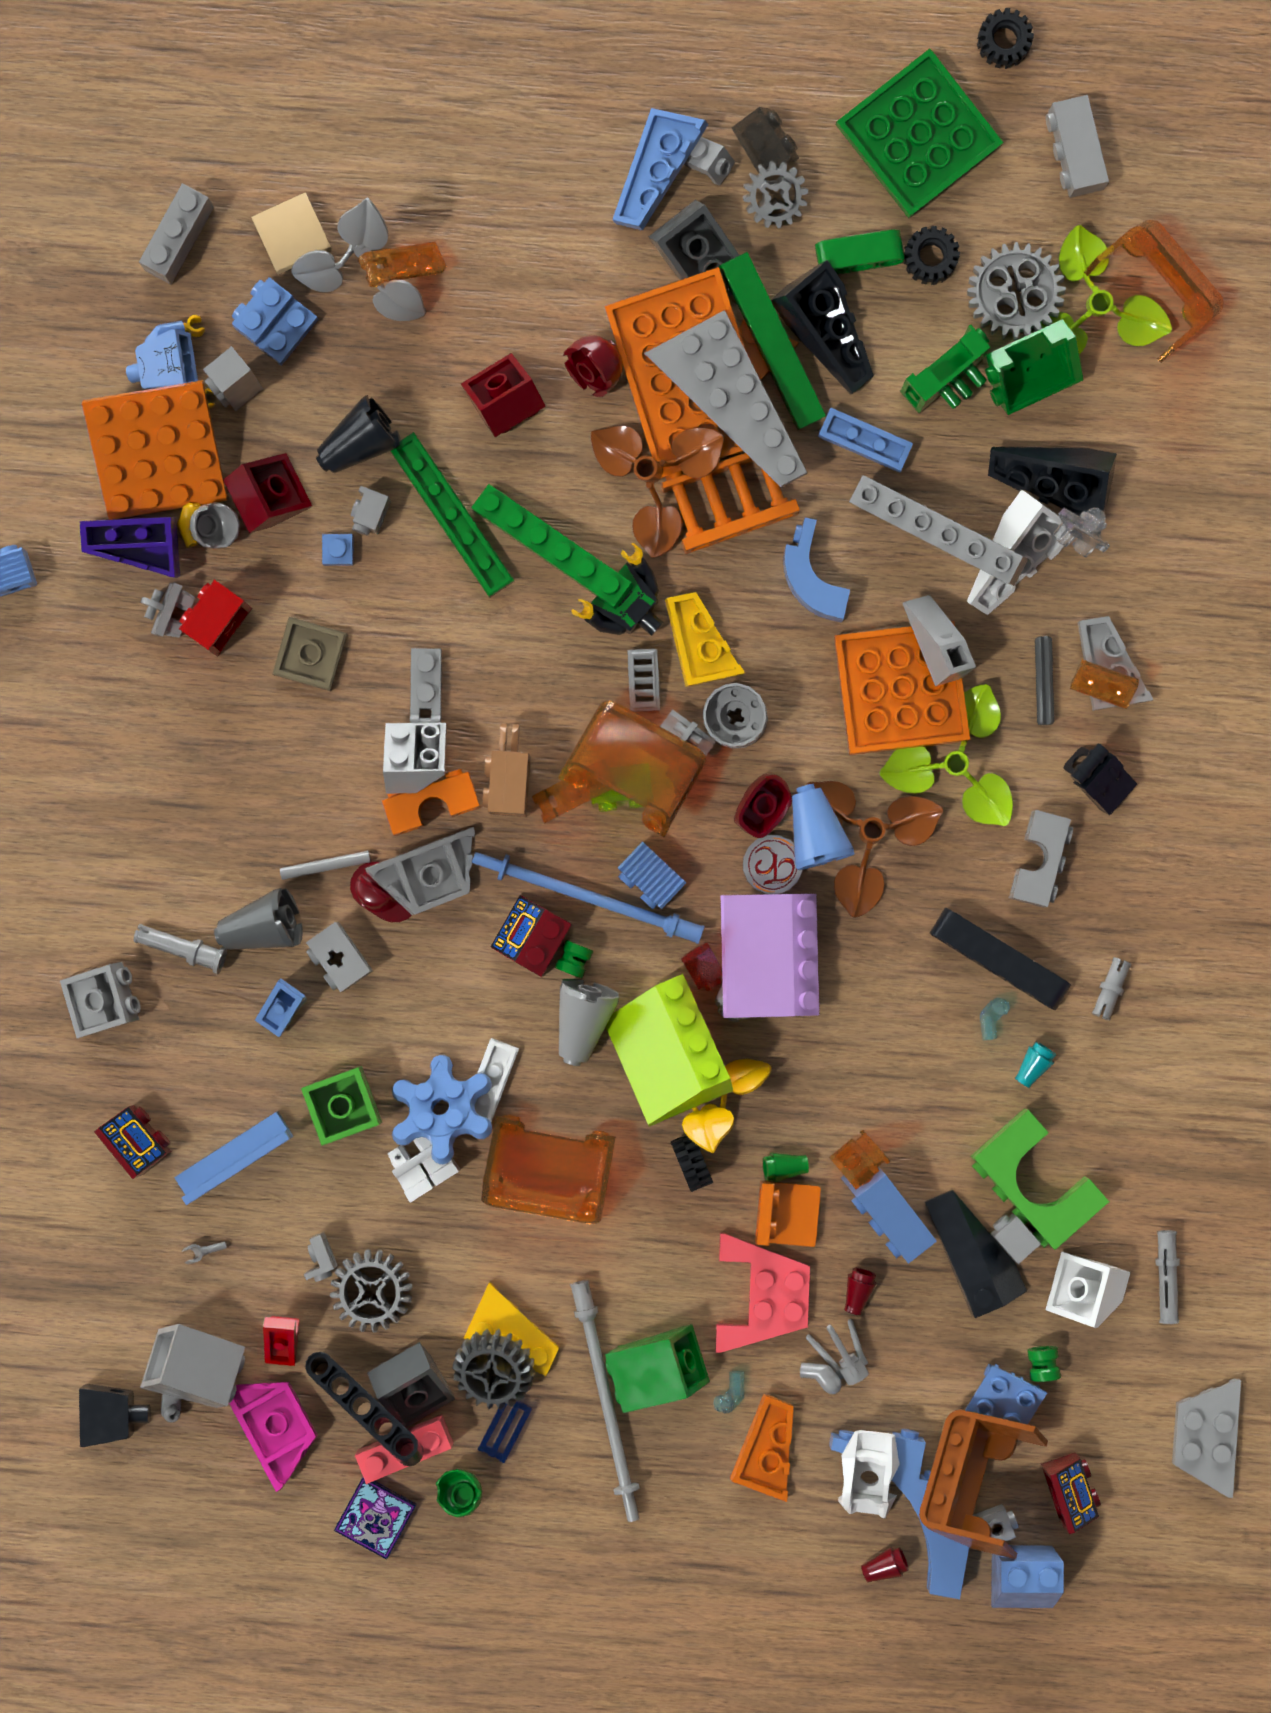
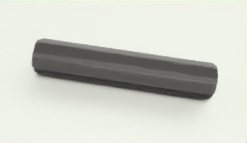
(1044, 680)

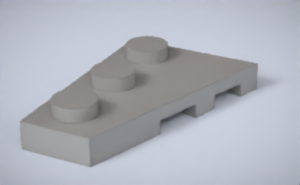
(1105, 648)

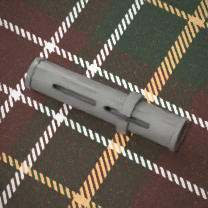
(1168, 1289)

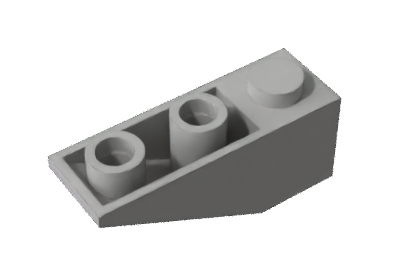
(939, 641)

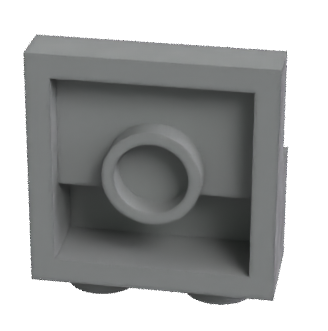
(100, 999)

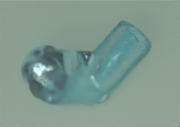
(734, 1396)

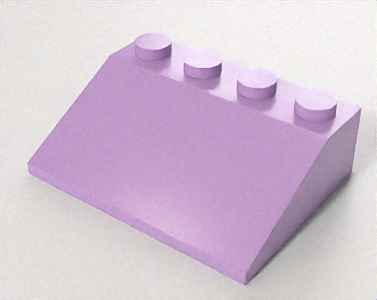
(769, 955)

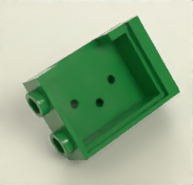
(1034, 367)
(948, 373)

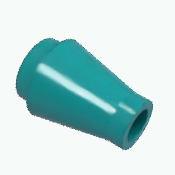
(1035, 1063)

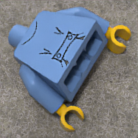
(167, 356)

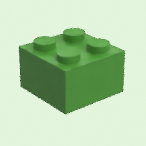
(341, 1105)

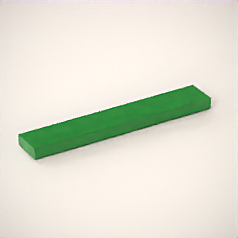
(772, 340)
(452, 515)

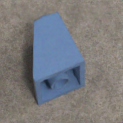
(1029, 1580)

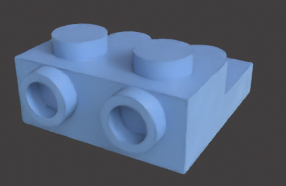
(273, 320)

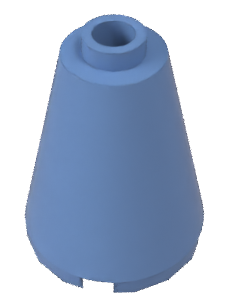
(817, 830)

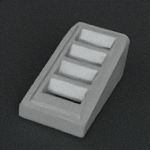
(643, 654)

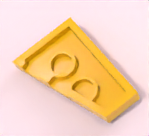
(699, 645)
(500, 1313)

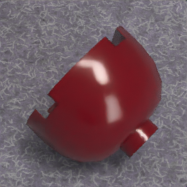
(594, 364)

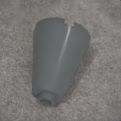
(262, 924)

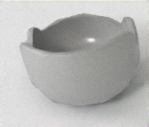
(214, 525)

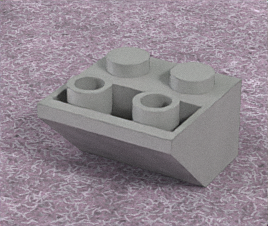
(413, 756)

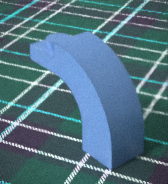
(808, 589)

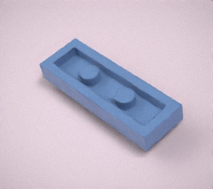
(865, 440)

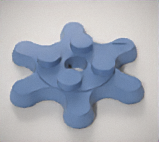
(444, 1128)

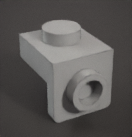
(710, 160)

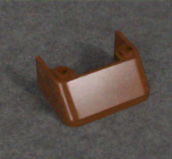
(958, 1473)

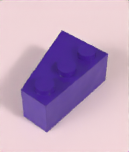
(136, 542)

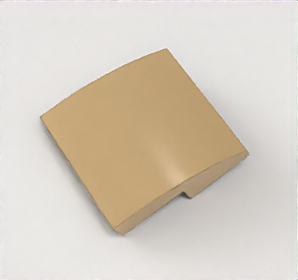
(290, 232)

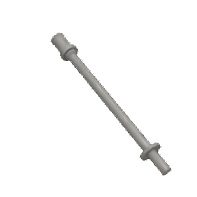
(586, 1314)

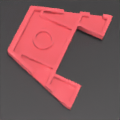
(775, 1295)

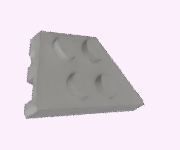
(428, 873)
(1208, 1436)

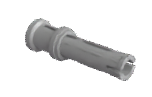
(193, 952)

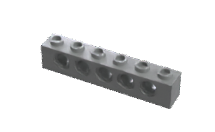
(938, 530)

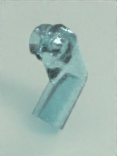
(990, 1015)

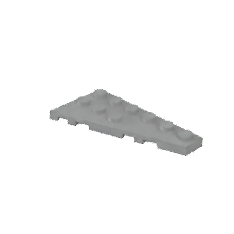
(723, 383)

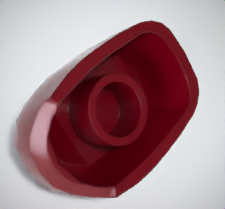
(763, 805)

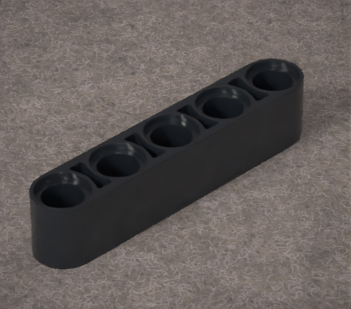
(1000, 959)
(374, 1418)

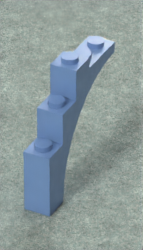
(945, 1556)

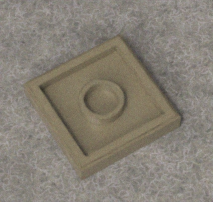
(309, 654)

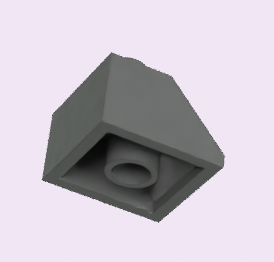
(410, 1385)

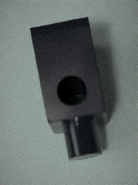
(108, 1414)

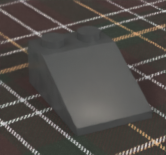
(693, 242)

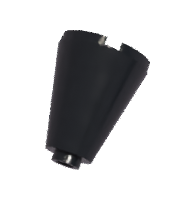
(358, 437)

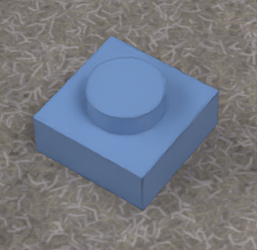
(337, 549)

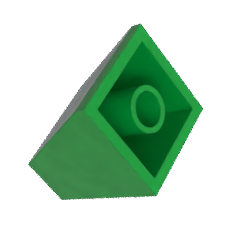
(657, 1369)

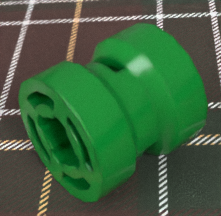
(570, 965)
(1044, 1363)

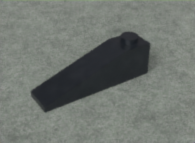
(820, 317)
(1062, 476)
(979, 1263)

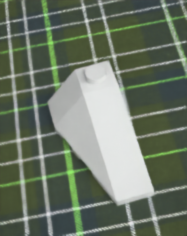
(1027, 530)

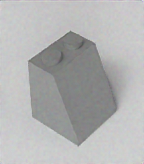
(193, 1366)

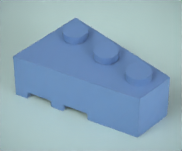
(892, 1217)

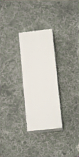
(497, 1066)

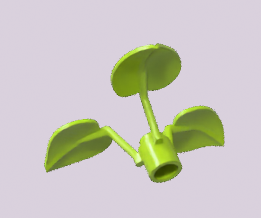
(1142, 317)
(984, 802)

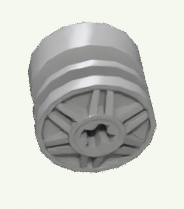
(731, 698)

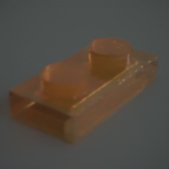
(1104, 684)

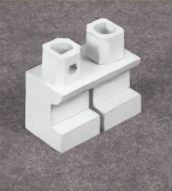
(411, 1172)

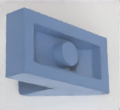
(280, 1007)

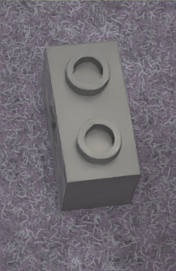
(354, 964)

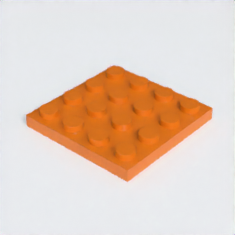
(155, 449)
(892, 695)

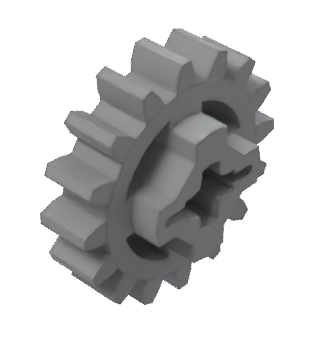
(784, 184)

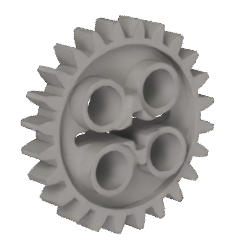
(1041, 285)

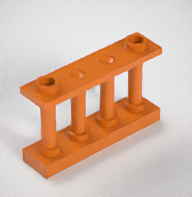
(725, 527)

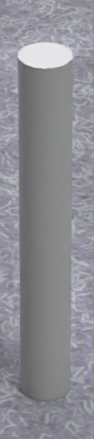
(325, 865)

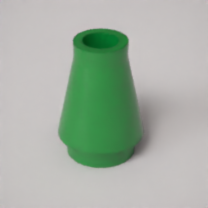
(784, 1166)

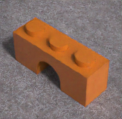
(405, 808)

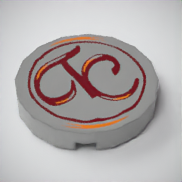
(771, 865)

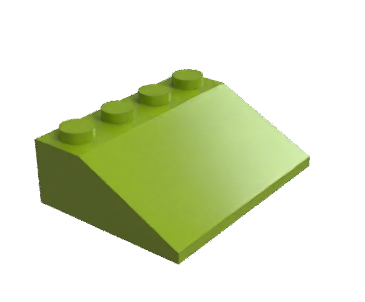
(668, 1051)

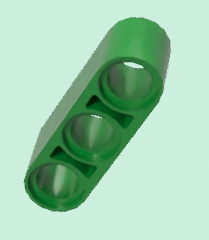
(862, 251)

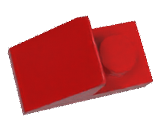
(280, 1340)

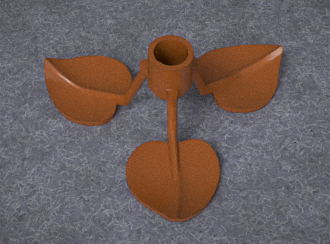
(696, 452)
(912, 822)

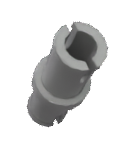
(1111, 988)

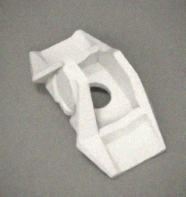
(872, 1453)

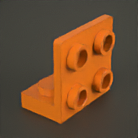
(787, 1214)

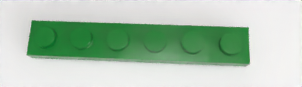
(552, 546)

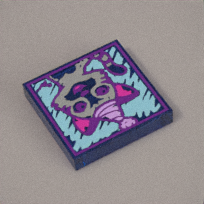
(375, 1517)

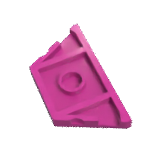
(274, 1427)

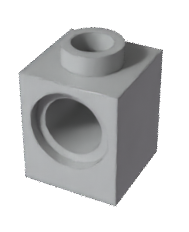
(1014, 1237)

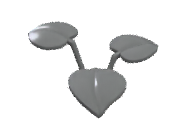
(365, 232)

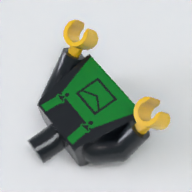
(634, 608)

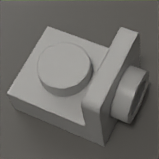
(321, 1252)

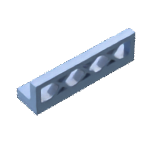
(233, 1157)

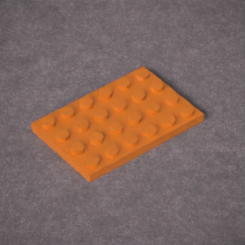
(648, 322)

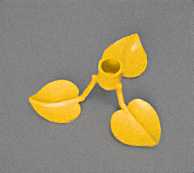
(713, 1123)

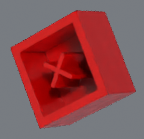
(214, 617)

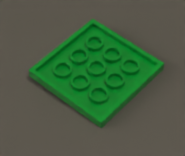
(919, 133)

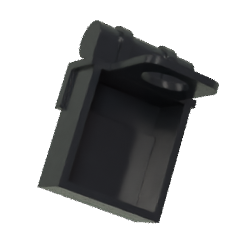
(1100, 777)

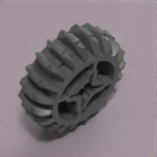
(509, 1364)

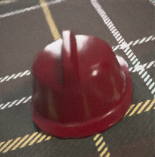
(374, 897)

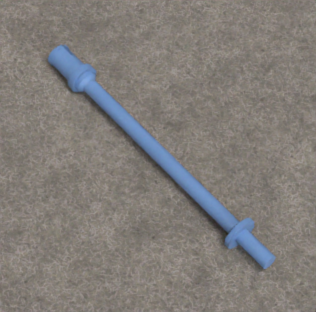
(671, 924)

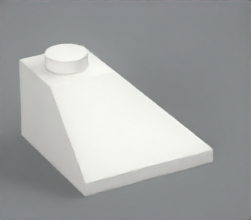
(1086, 1289)

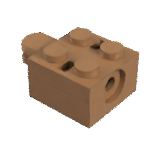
(508, 777)

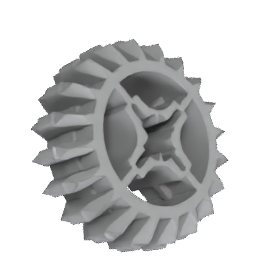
(361, 1281)

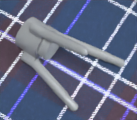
(851, 1367)

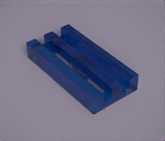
(483, 1447)

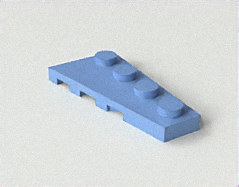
(657, 161)

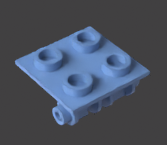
(1006, 1396)

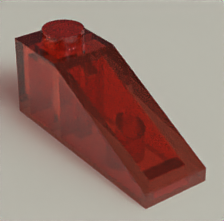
(703, 967)

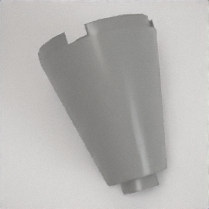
(582, 1018)

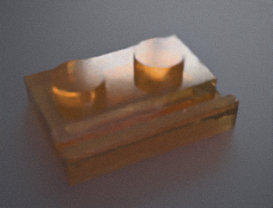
(859, 1160)

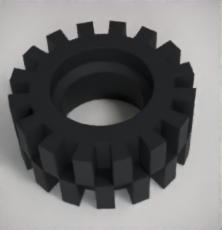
(992, 50)
(941, 240)
(691, 1163)

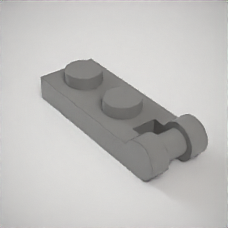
(426, 684)

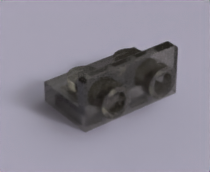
(764, 138)

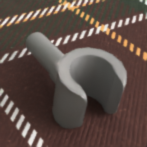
(205, 1250)

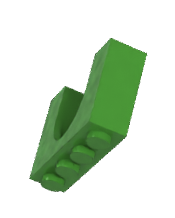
(1052, 1220)

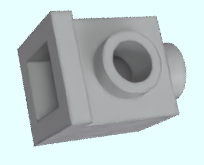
(369, 511)
(998, 1515)

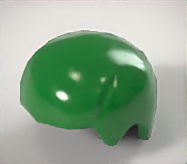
(459, 1492)

